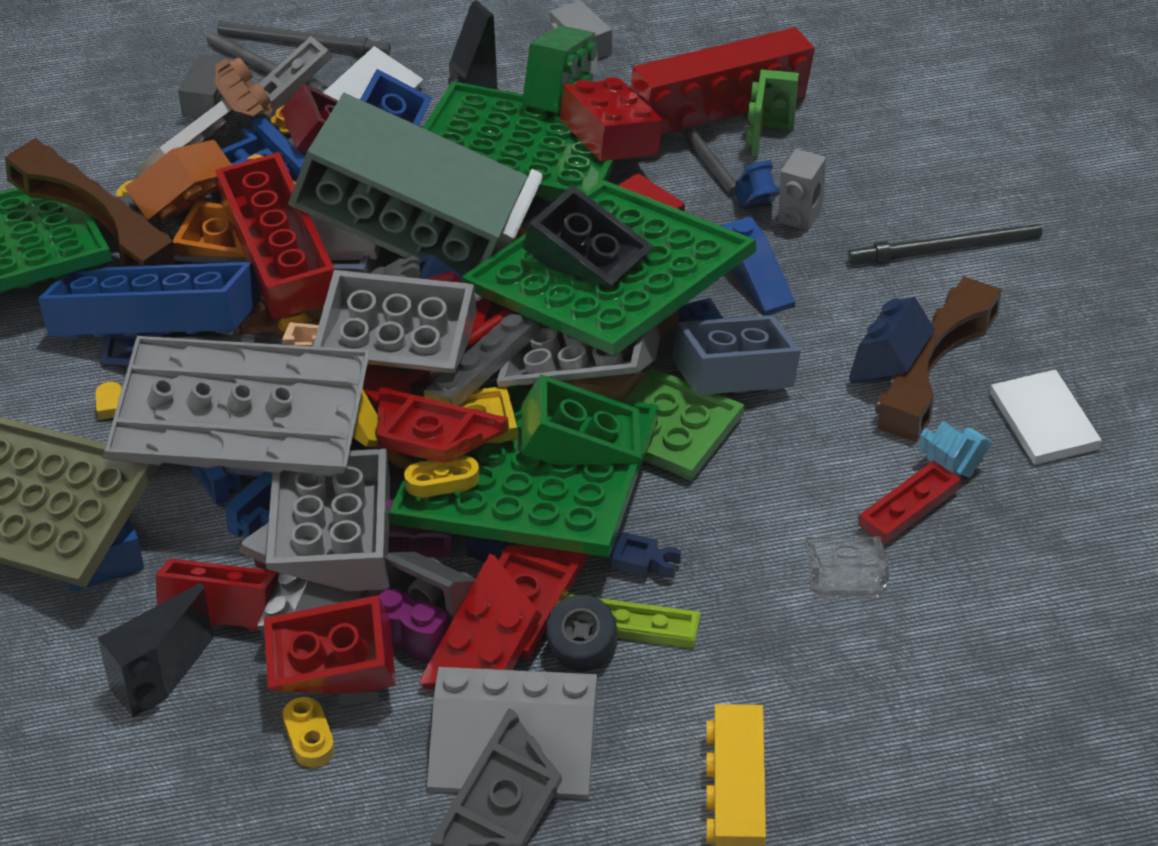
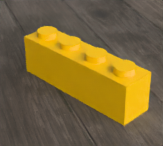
(737, 775)

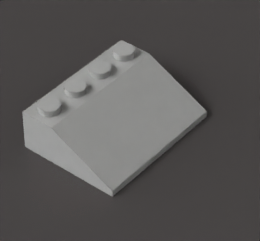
(399, 319)
(570, 359)
(333, 525)
(550, 705)

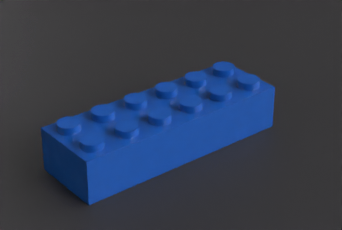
(151, 299)

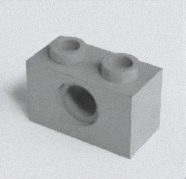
(802, 189)

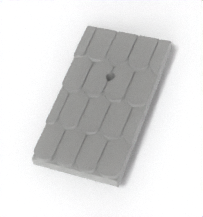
(238, 405)

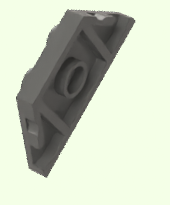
(502, 793)

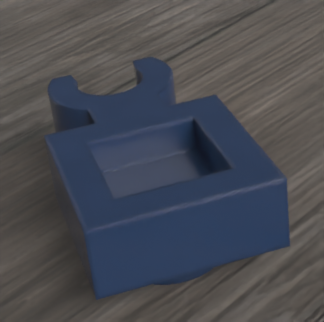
(640, 554)

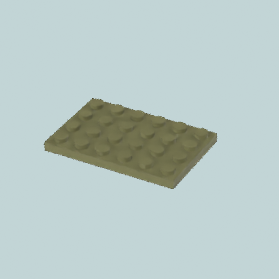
(62, 500)

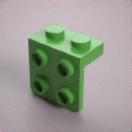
(774, 104)

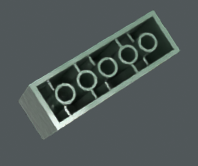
(405, 187)

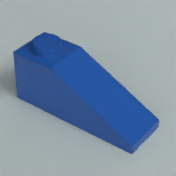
(761, 272)

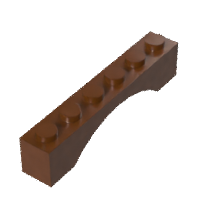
(46, 175)
(965, 316)

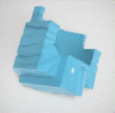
(955, 449)

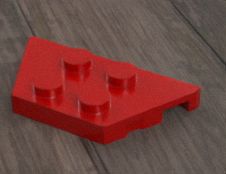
(433, 427)
(544, 578)
(488, 627)

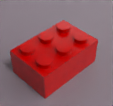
(611, 119)

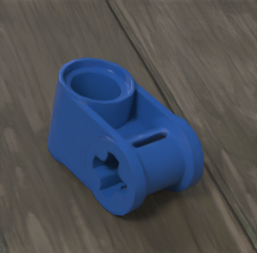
(756, 185)

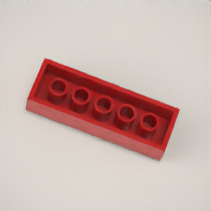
(719, 79)
(276, 237)

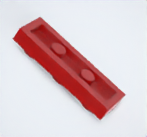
(909, 502)

